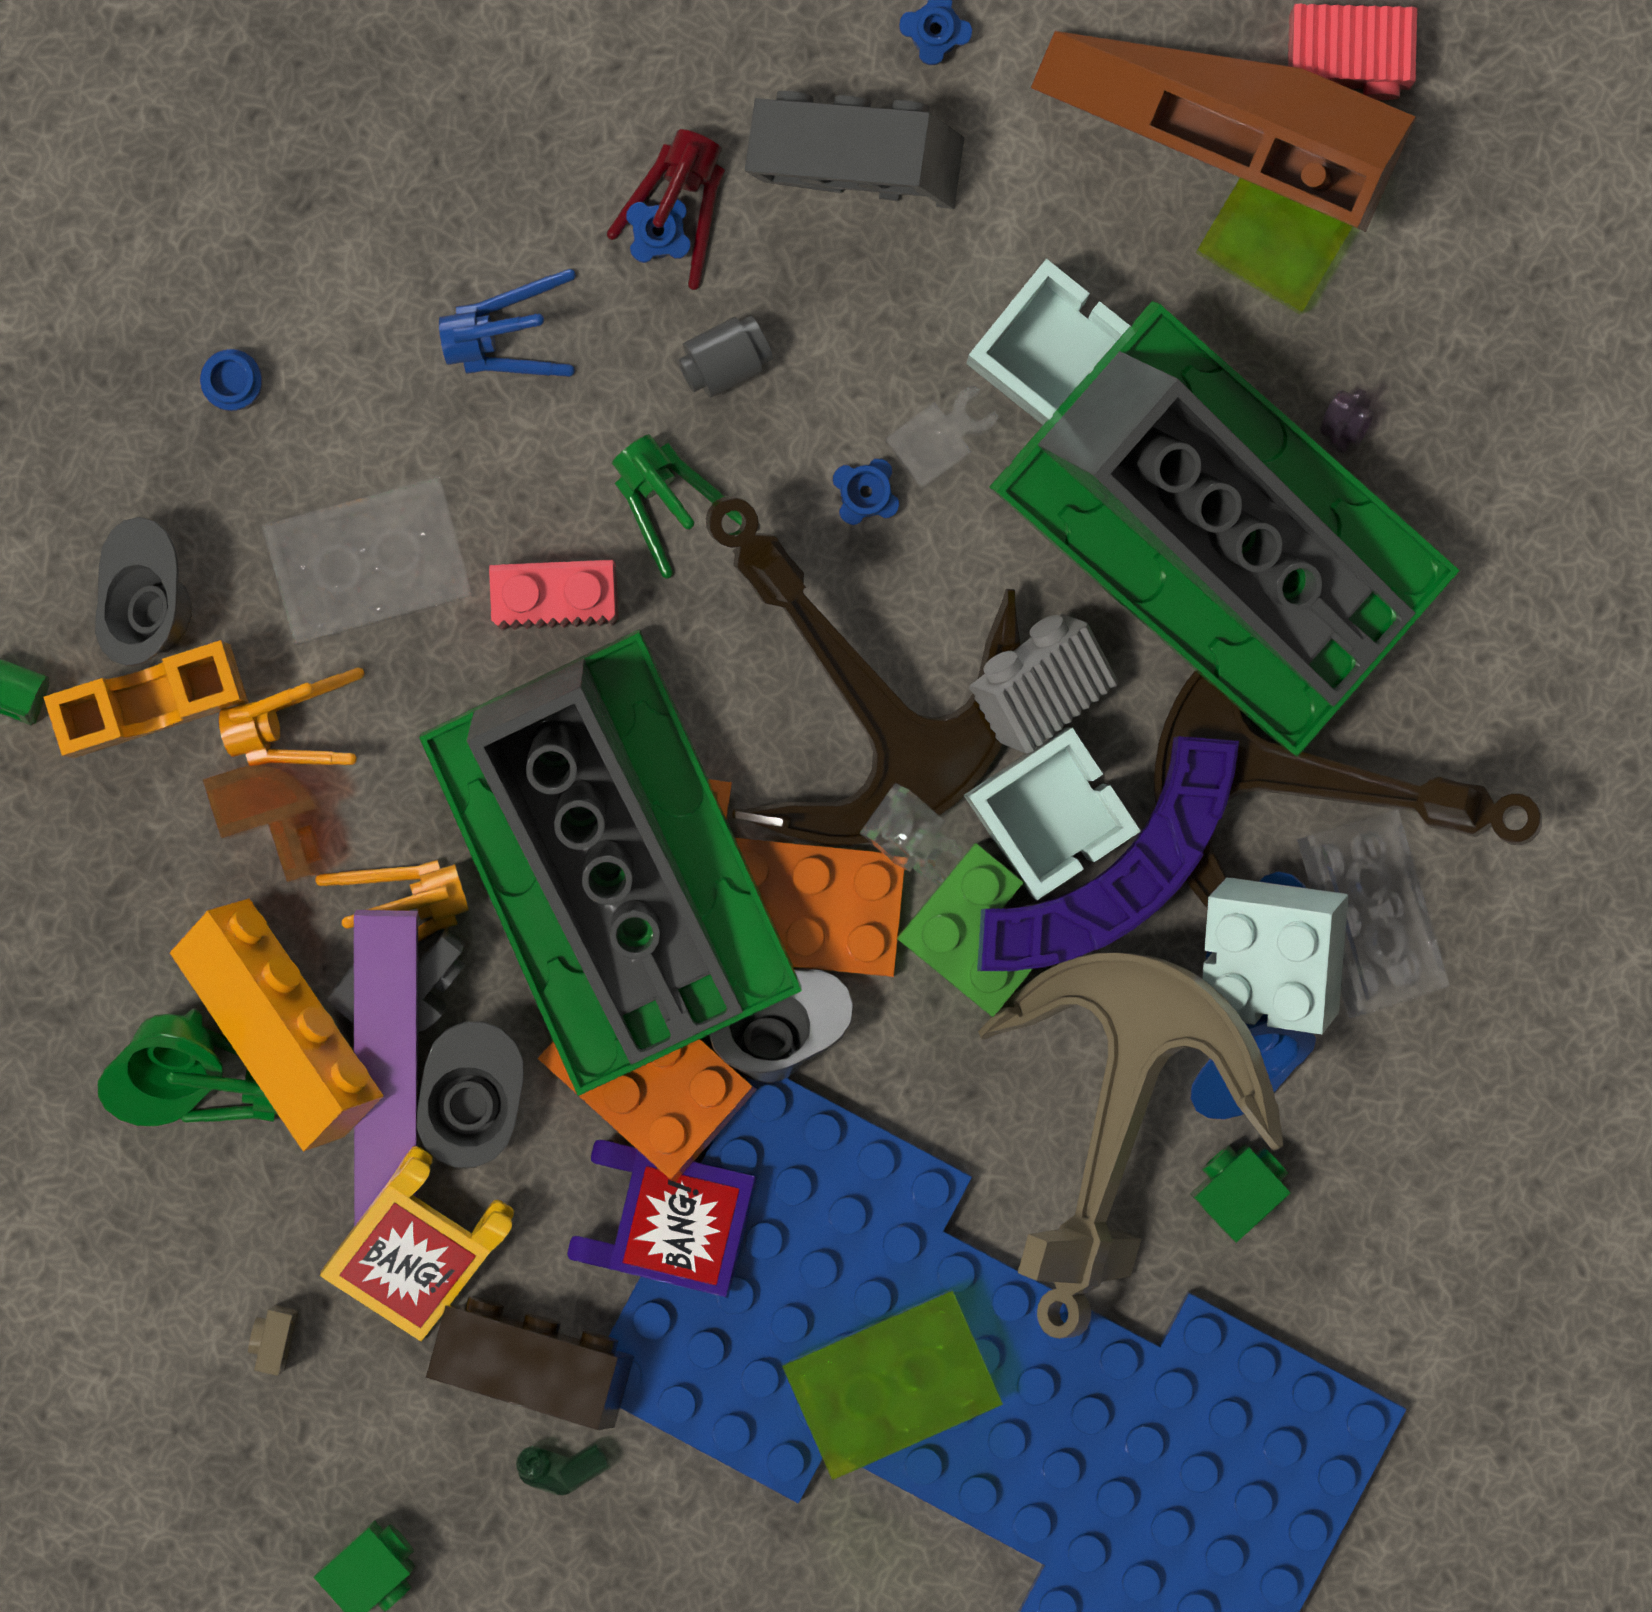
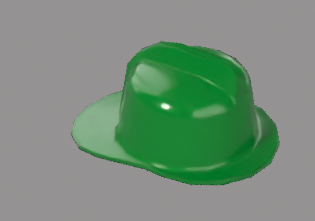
(136, 1081)

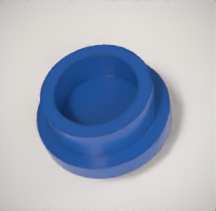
(231, 380)

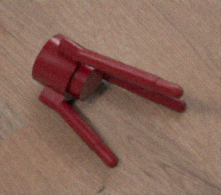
(687, 165)

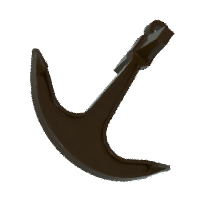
(925, 754)
(1268, 767)

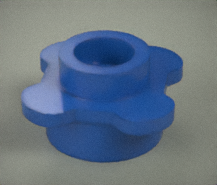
(935, 46)
(648, 245)
(875, 476)

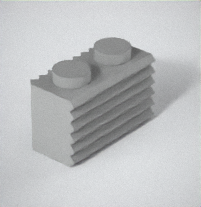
(1043, 682)

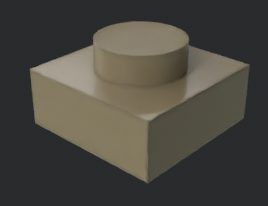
(272, 1339)

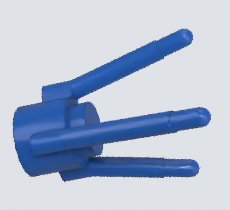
(471, 334)

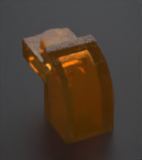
(271, 798)

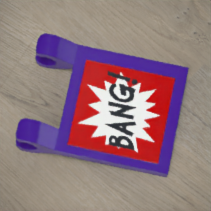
(672, 1229)

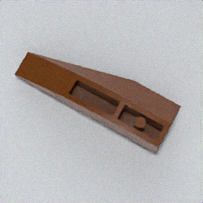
(1239, 116)

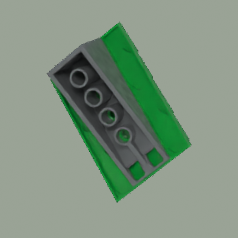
(1224, 528)
(608, 879)

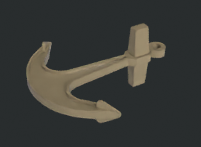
(1148, 1016)

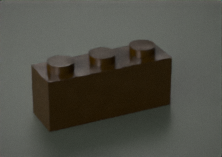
(530, 1363)

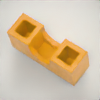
(146, 701)

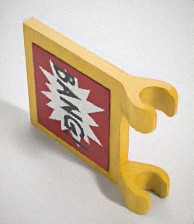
(409, 1256)

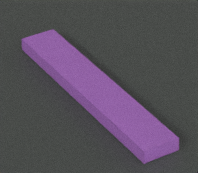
(385, 1045)

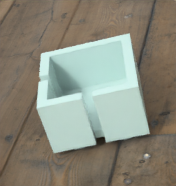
(1044, 343)
(1047, 812)
(1277, 952)

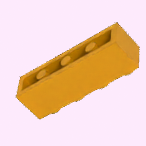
(276, 1024)

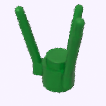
(646, 470)
(249, 1088)

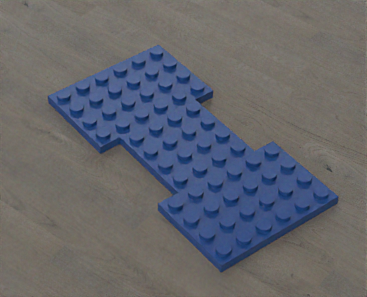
(1116, 1462)

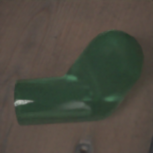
(558, 1473)

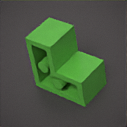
(949, 927)

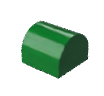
(21, 692)

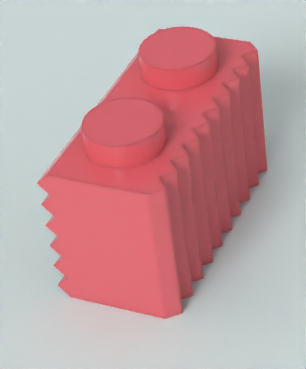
(1356, 46)
(553, 593)

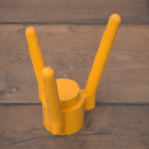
(255, 725)
(436, 895)

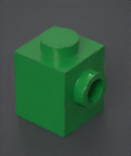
(1241, 1188)
(369, 1570)

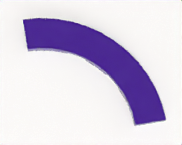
(1136, 882)

